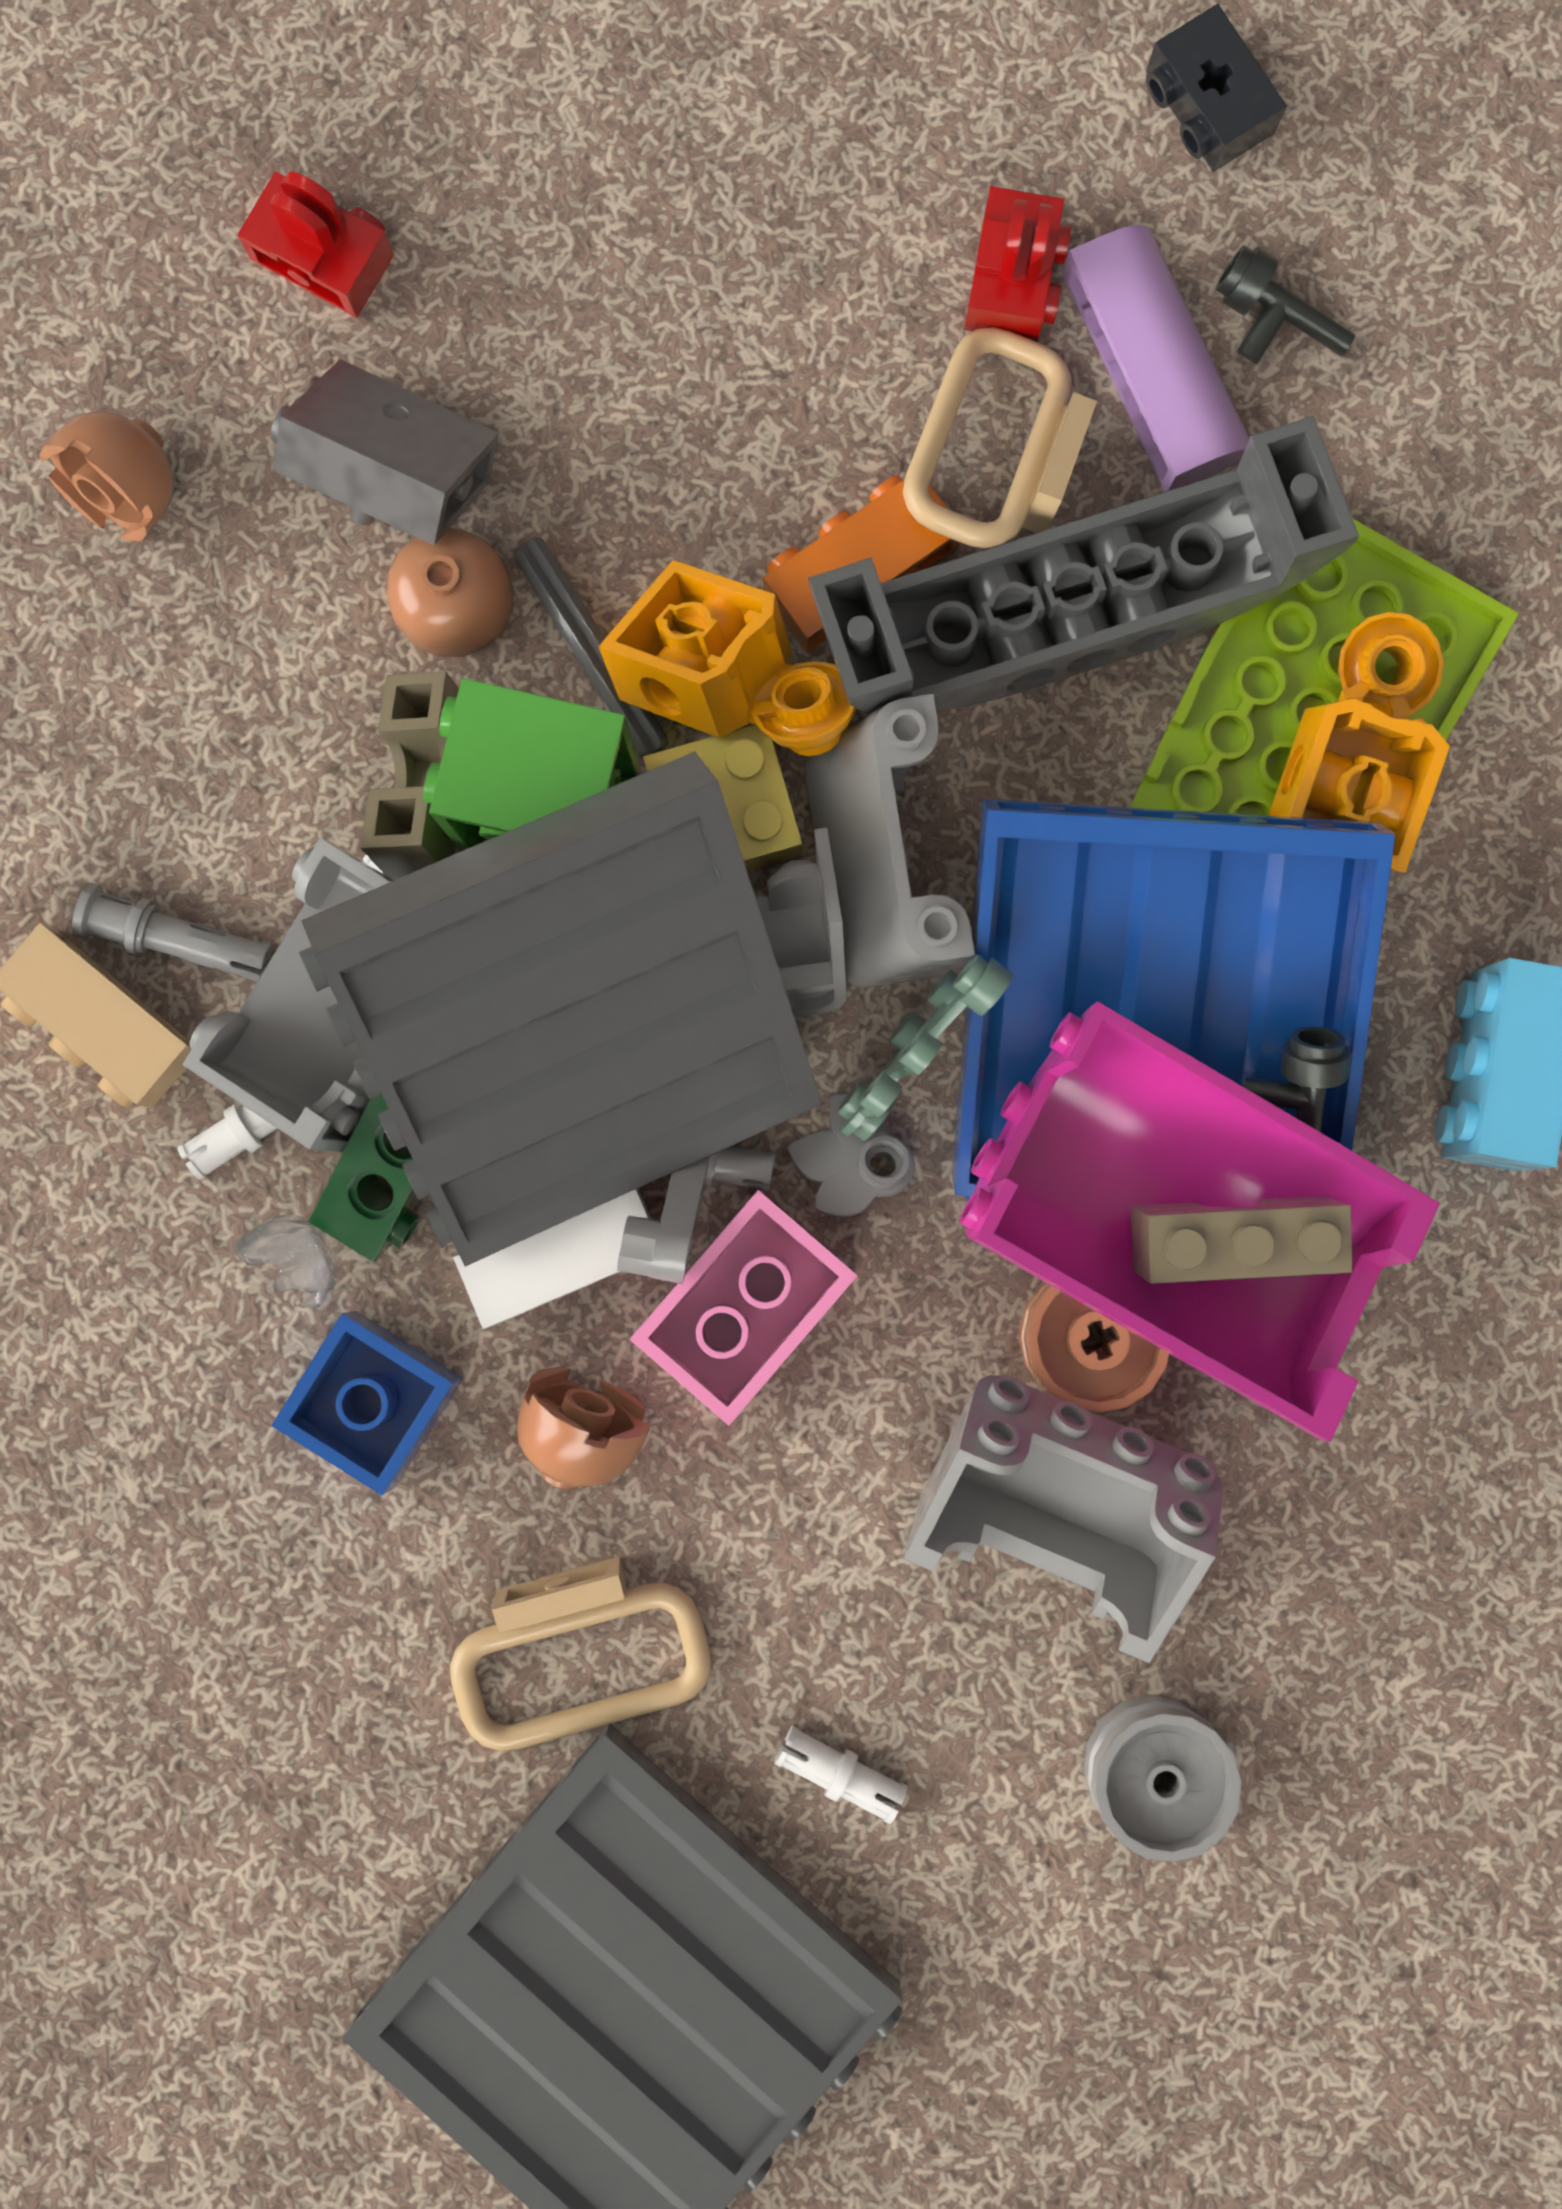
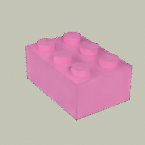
(743, 1307)

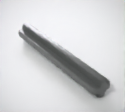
(584, 638)

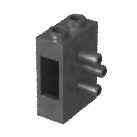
(383, 451)

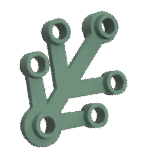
(977, 987)

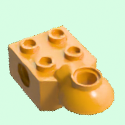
(722, 660)
(1363, 751)

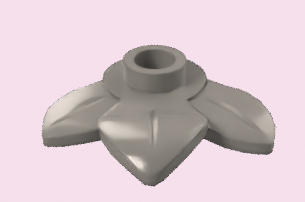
(844, 1165)

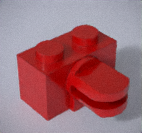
(315, 242)
(1016, 262)

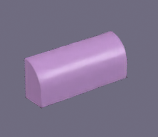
(1155, 356)

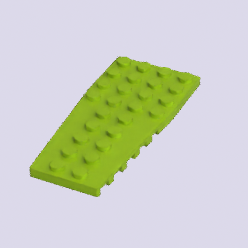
(1284, 656)

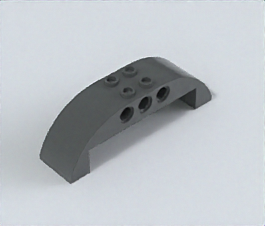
(1091, 585)

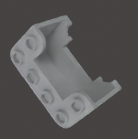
(1076, 1502)

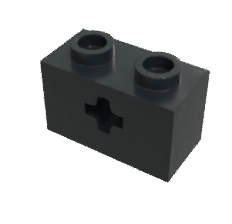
(1213, 88)

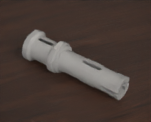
(144, 928)

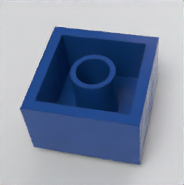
(367, 1402)

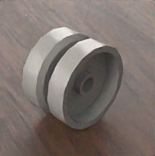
(1194, 1798)

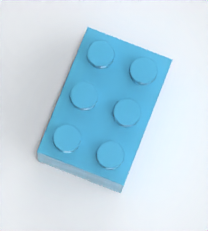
(1506, 1069)

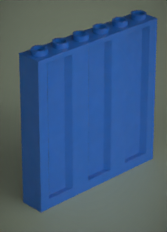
(1181, 923)

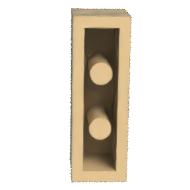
(93, 1018)

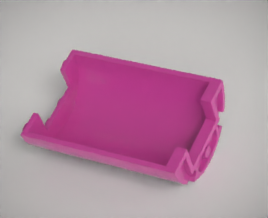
(1141, 1123)

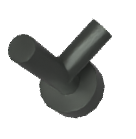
(1249, 281)
(1311, 1063)

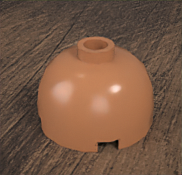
(112, 471)
(449, 593)
(577, 1433)

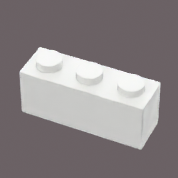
(550, 1262)

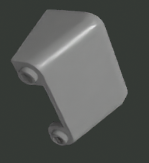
(854, 796)
(281, 1045)

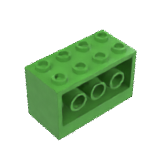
(520, 759)

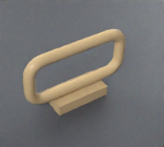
(1046, 457)
(563, 1605)

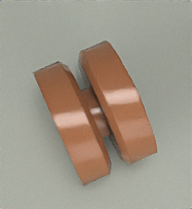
(1098, 1378)

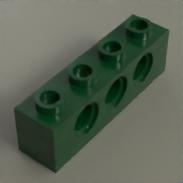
(355, 1203)

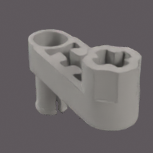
(664, 1246)

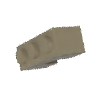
(397, 823)
(1241, 1242)

